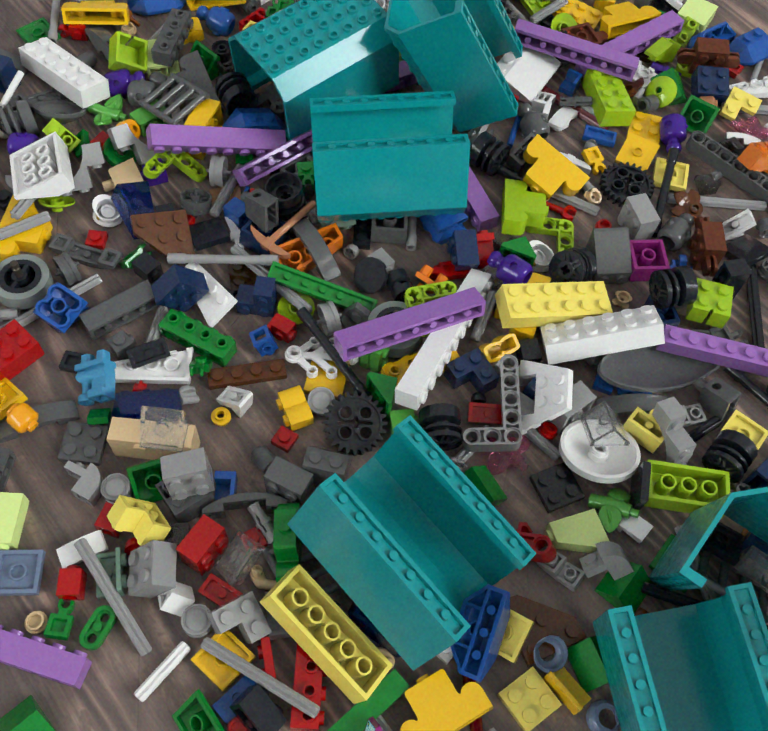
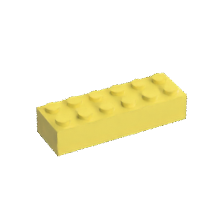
(550, 302)
(326, 634)

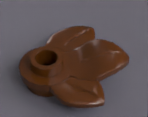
(632, 87)
(686, 202)

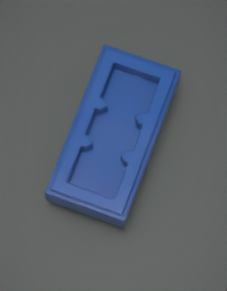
(601, 136)
(229, 697)

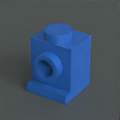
(266, 345)

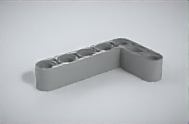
(507, 411)

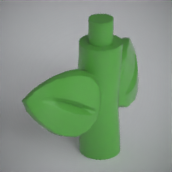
(108, 112)
(613, 508)

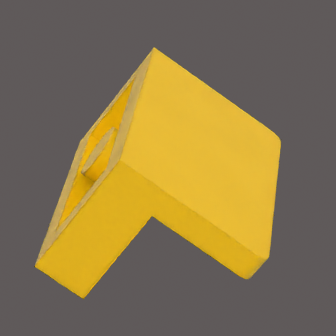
(567, 690)

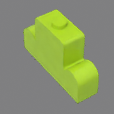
(521, 208)

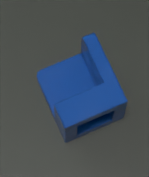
(571, 83)
(236, 212)
(226, 483)

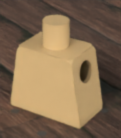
(122, 173)

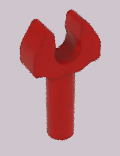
(564, 212)

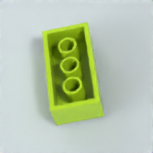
(610, 99)
(685, 486)

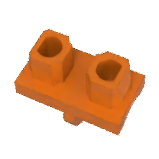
(424, 275)

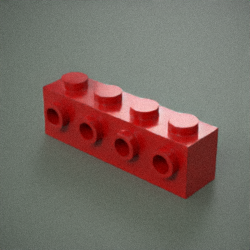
(308, 683)

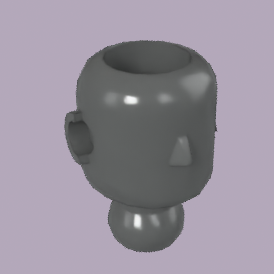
(140, 90)
(532, 122)
(676, 231)

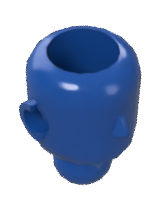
(217, 19)

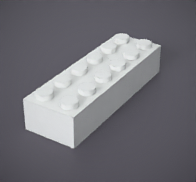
(64, 72)
(602, 334)

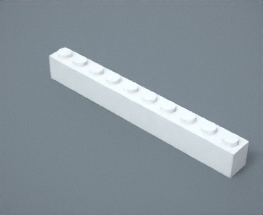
(437, 351)

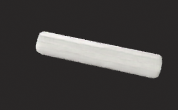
(162, 671)

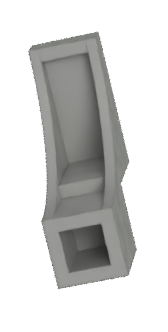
(123, 138)
(91, 156)
(671, 419)

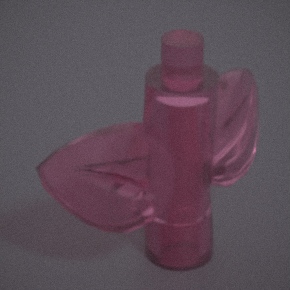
(751, 127)
(500, 461)

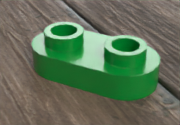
(97, 627)

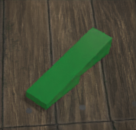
(383, 697)

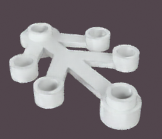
(298, 354)

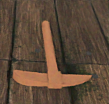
(268, 243)

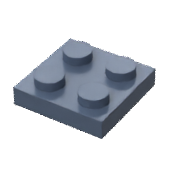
(21, 572)

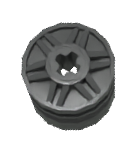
(19, 119)

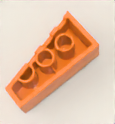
(755, 156)
(300, 257)

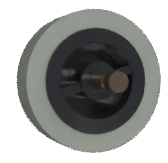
(23, 281)
(401, 349)

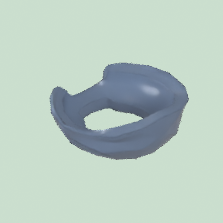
(559, 658)
(593, 712)

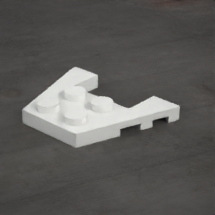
(552, 392)

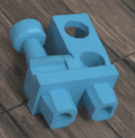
(96, 378)

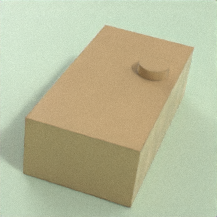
(125, 440)

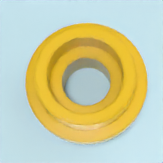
(221, 421)

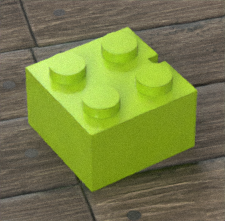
(130, 56)
(711, 297)

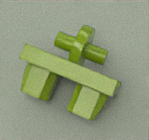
(687, 31)

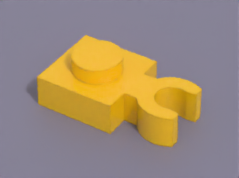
(594, 158)

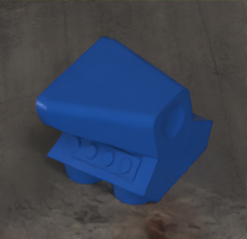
(443, 225)
(60, 307)

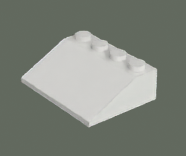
(528, 73)
(42, 169)

